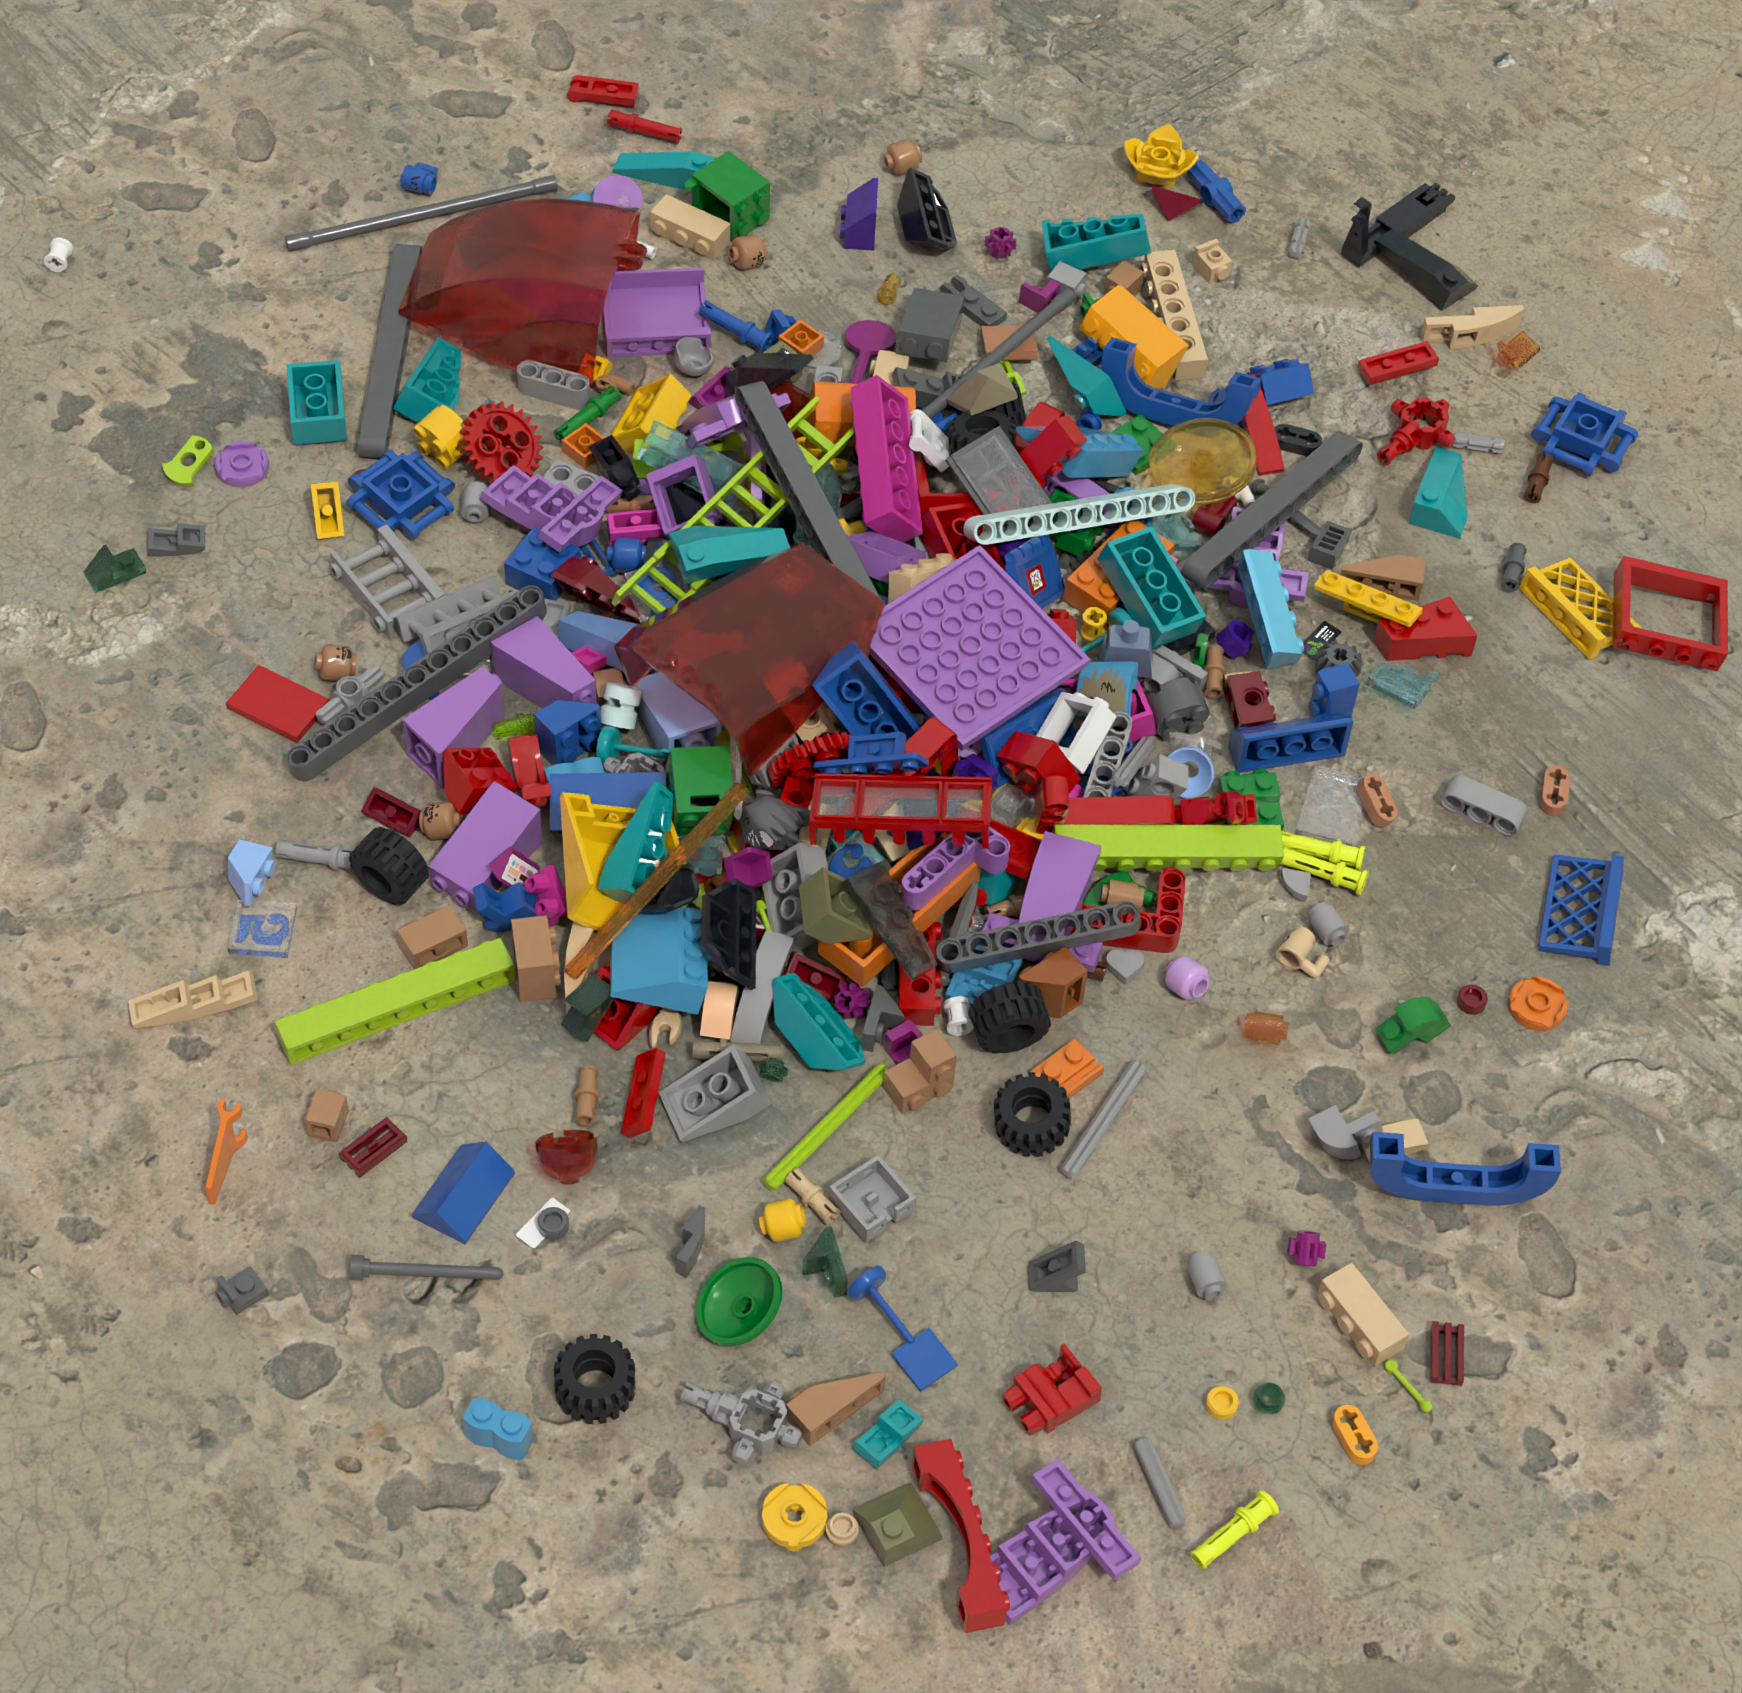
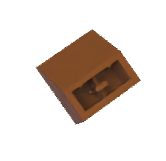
(1060, 981)

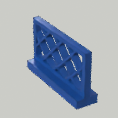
(1605, 916)

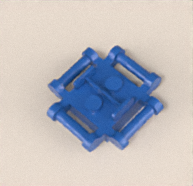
(1585, 430)
(399, 490)

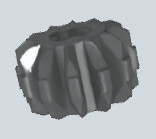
(1338, 654)

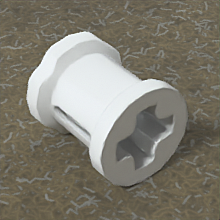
(58, 254)
(958, 1016)

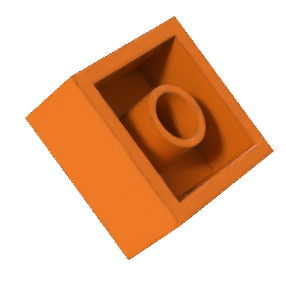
(803, 338)
(577, 443)

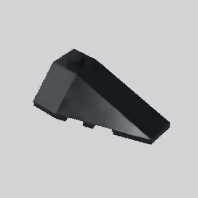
(1432, 274)
(765, 367)

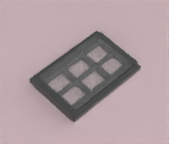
(996, 475)

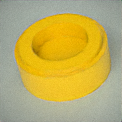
(1222, 1403)

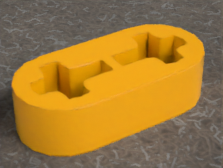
(1360, 1431)

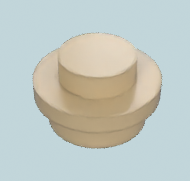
(842, 1529)

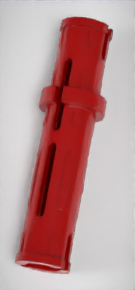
(645, 126)

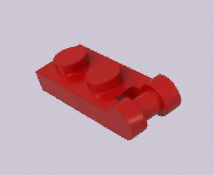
(603, 90)

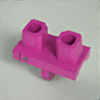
(550, 894)

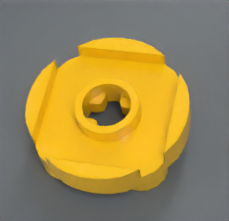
(789, 1533)

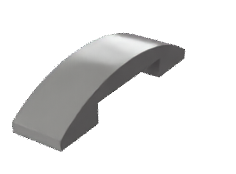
(756, 1003)

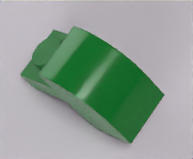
(1413, 1019)

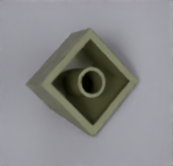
(830, 911)

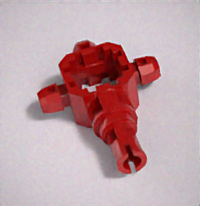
(1410, 434)

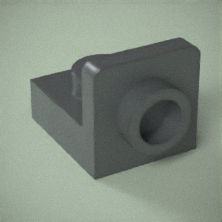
(241, 1290)

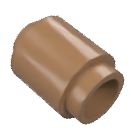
(1121, 891)

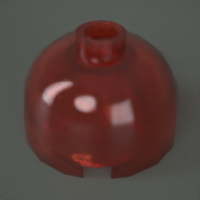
(567, 1156)

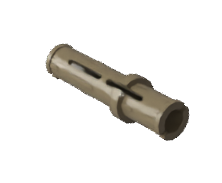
(755, 1051)

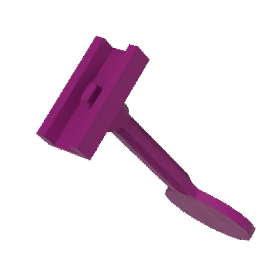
(867, 339)

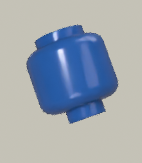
(626, 554)

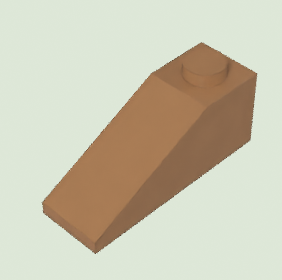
(1394, 575)
(831, 1403)

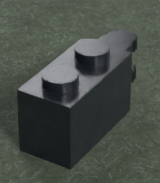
(615, 466)

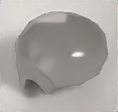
(692, 357)

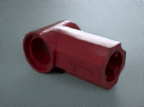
(1213, 516)

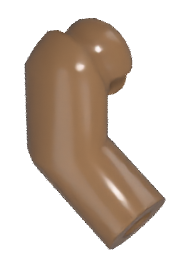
(618, 382)

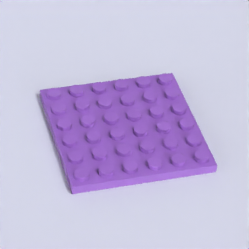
(973, 647)

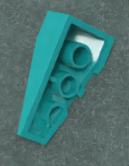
(662, 168)
(1441, 495)

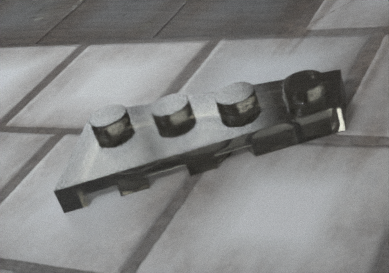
(882, 906)

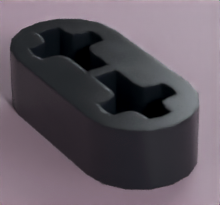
(1297, 439)

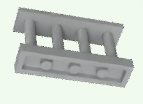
(401, 562)
(450, 614)

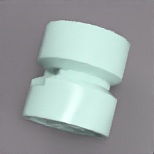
(624, 715)

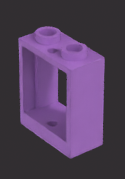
(672, 474)
(883, 554)

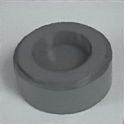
(553, 1223)

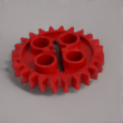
(500, 442)
(796, 761)

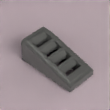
(1324, 556)

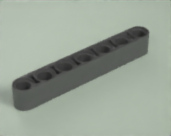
(1050, 926)

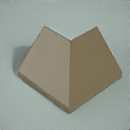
(983, 391)

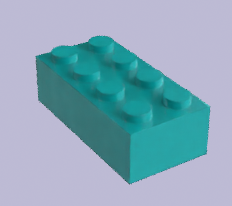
(1151, 586)

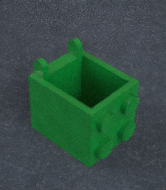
(732, 193)
(698, 774)

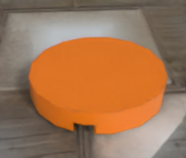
(1538, 1003)

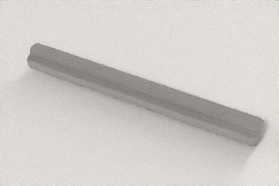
(1102, 1119)

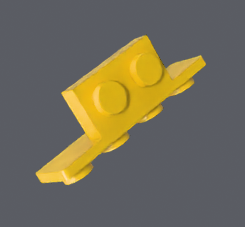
(1367, 601)

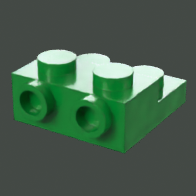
(1075, 540)
(1266, 793)

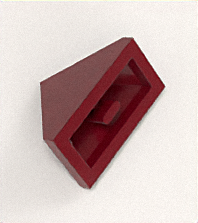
(1174, 203)

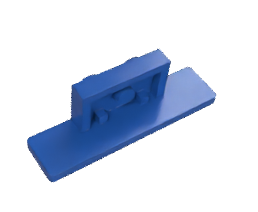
(874, 753)

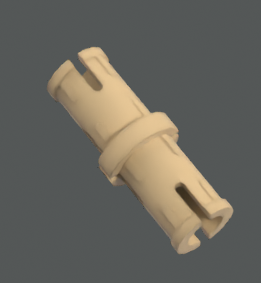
(812, 1196)

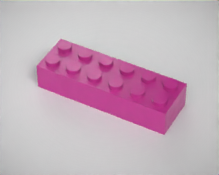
(886, 460)

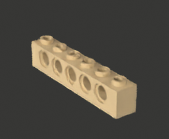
(1173, 307)

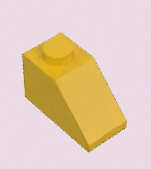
(327, 509)

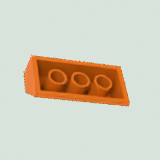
(834, 412)

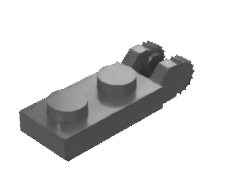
(976, 305)

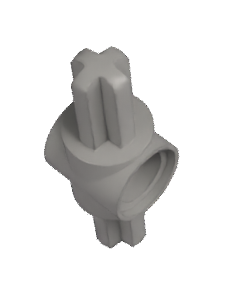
(348, 692)

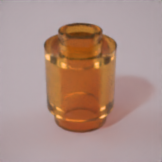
(1265, 1027)

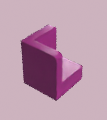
(1037, 298)
(749, 866)
(899, 1040)

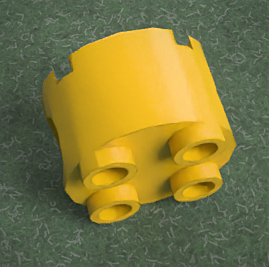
(439, 436)

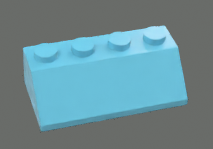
(1269, 608)

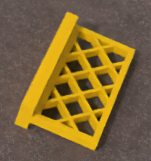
(1569, 615)

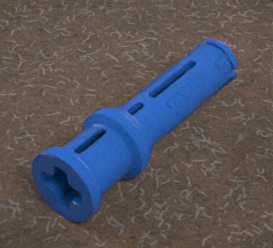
(746, 331)

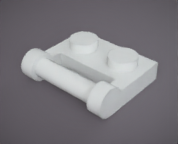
(933, 443)

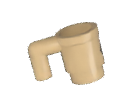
(1297, 948)

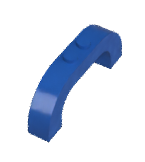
(1167, 406)
(1462, 1183)

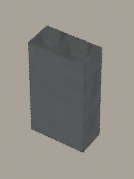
(930, 325)

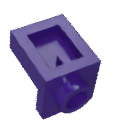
(976, 767)

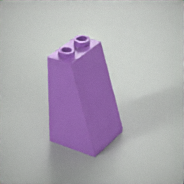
(540, 666)
(454, 720)
(488, 830)

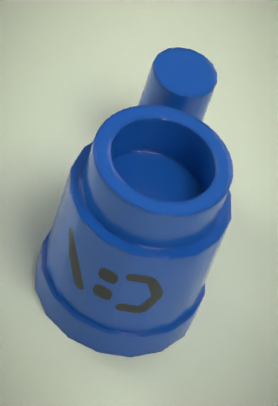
(419, 178)

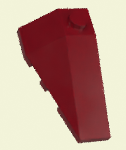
(590, 584)

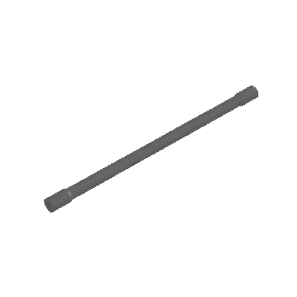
(307, 238)
(1056, 306)

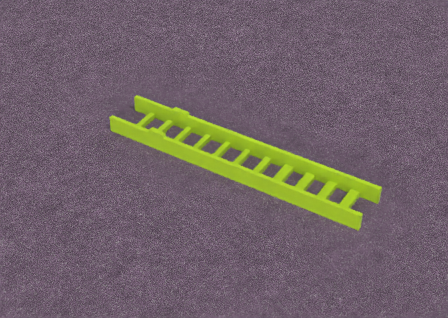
(733, 486)

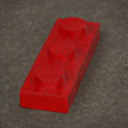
(1398, 362)
(643, 1093)

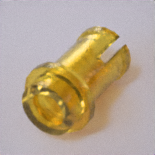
(887, 293)

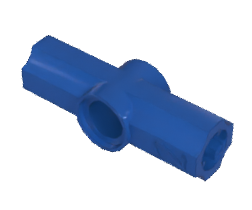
(1216, 191)

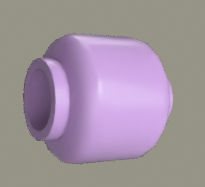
(1187, 978)

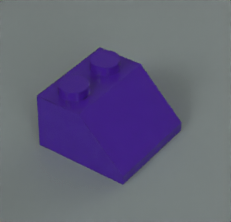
(860, 217)

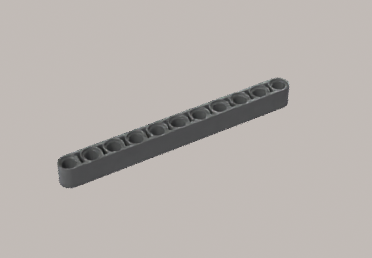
(388, 357)
(798, 481)
(1271, 509)
(410, 694)

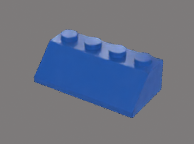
(862, 695)
(1290, 742)

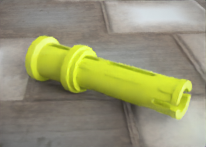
(1334, 852)
(1341, 874)
(1245, 1521)

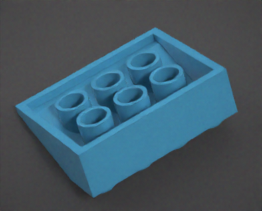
(1101, 456)
(661, 961)

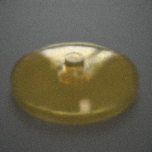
(1206, 456)

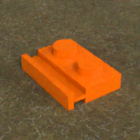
(1071, 1067)

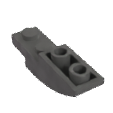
(926, 386)

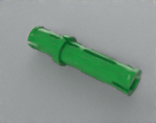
(596, 408)

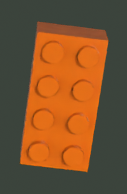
(1089, 584)

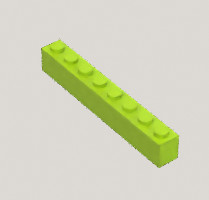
(1182, 846)
(395, 1001)

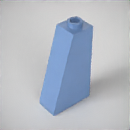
(595, 632)

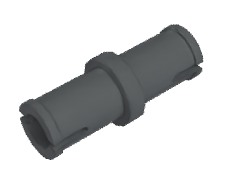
(1514, 567)

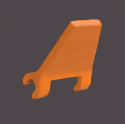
(225, 1147)

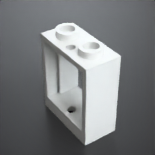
(1089, 735)

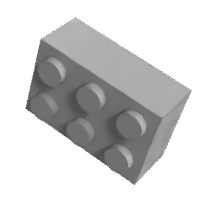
(783, 894)

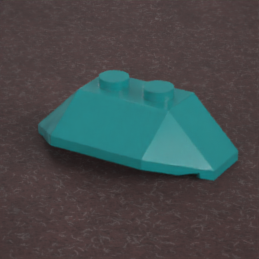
(814, 1026)

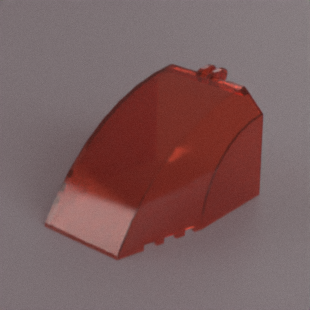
(525, 279)

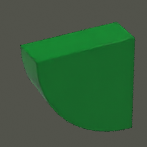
(1200, 649)

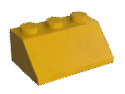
(659, 401)

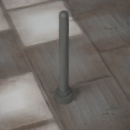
(363, 1267)

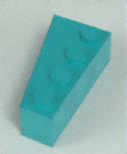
(1095, 241)

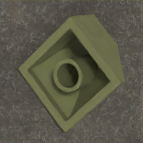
(897, 1524)

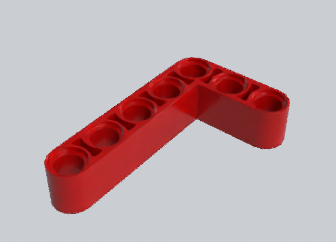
(936, 744)
(1055, 807)
(1155, 926)

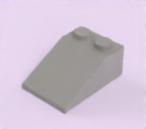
(715, 1095)

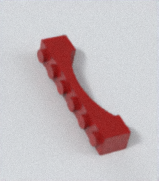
(940, 1473)

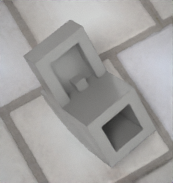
(1342, 1139)

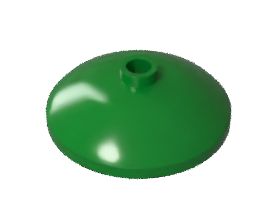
(739, 1301)

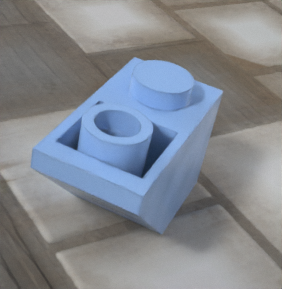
(249, 868)

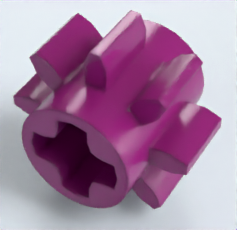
(1000, 242)
(851, 1000)
(1306, 1248)

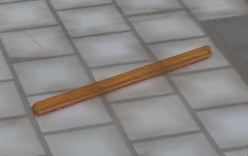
(656, 881)

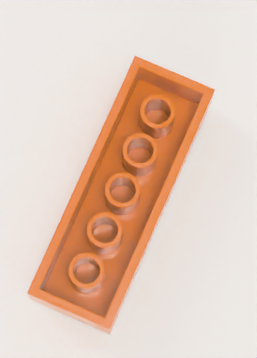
(866, 958)

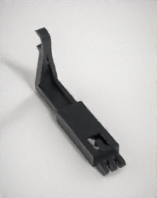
(1404, 217)

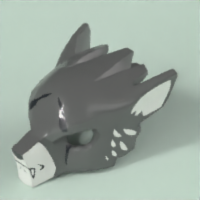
(770, 822)

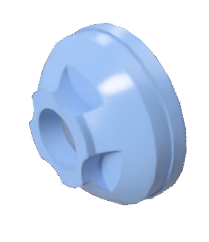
(1202, 781)

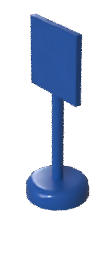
(922, 1356)

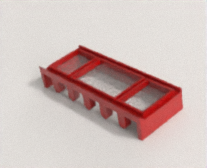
(901, 805)

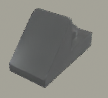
(881, 1015)
(1058, 1269)

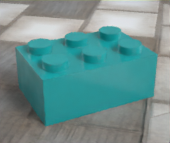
(316, 402)

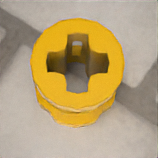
(1091, 625)

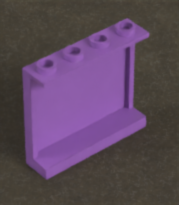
(654, 310)

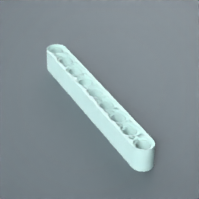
(1069, 510)

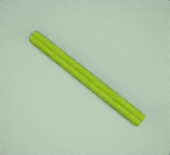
(825, 1128)

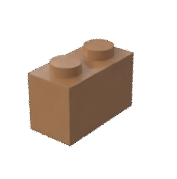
(432, 937)

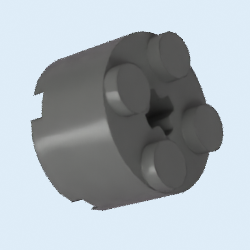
(1178, 707)

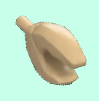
(667, 1020)

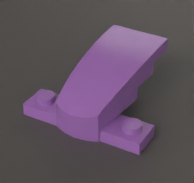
(719, 420)
(552, 509)
(1293, 580)
(1054, 888)
(1060, 1543)

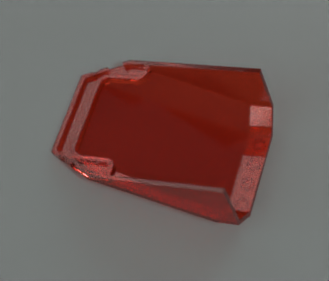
(757, 644)

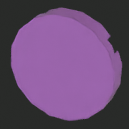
(613, 186)
(241, 464)

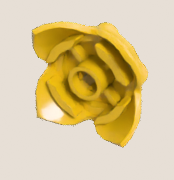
(1160, 157)

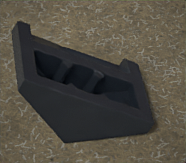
(677, 892)

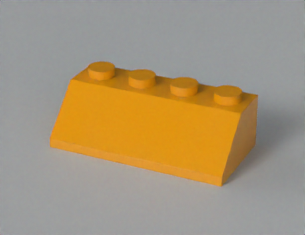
(1127, 319)

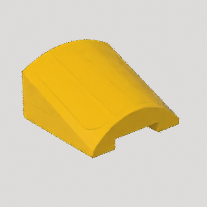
(588, 839)

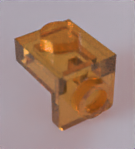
(1518, 350)

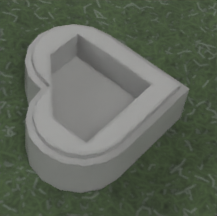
(1125, 964)

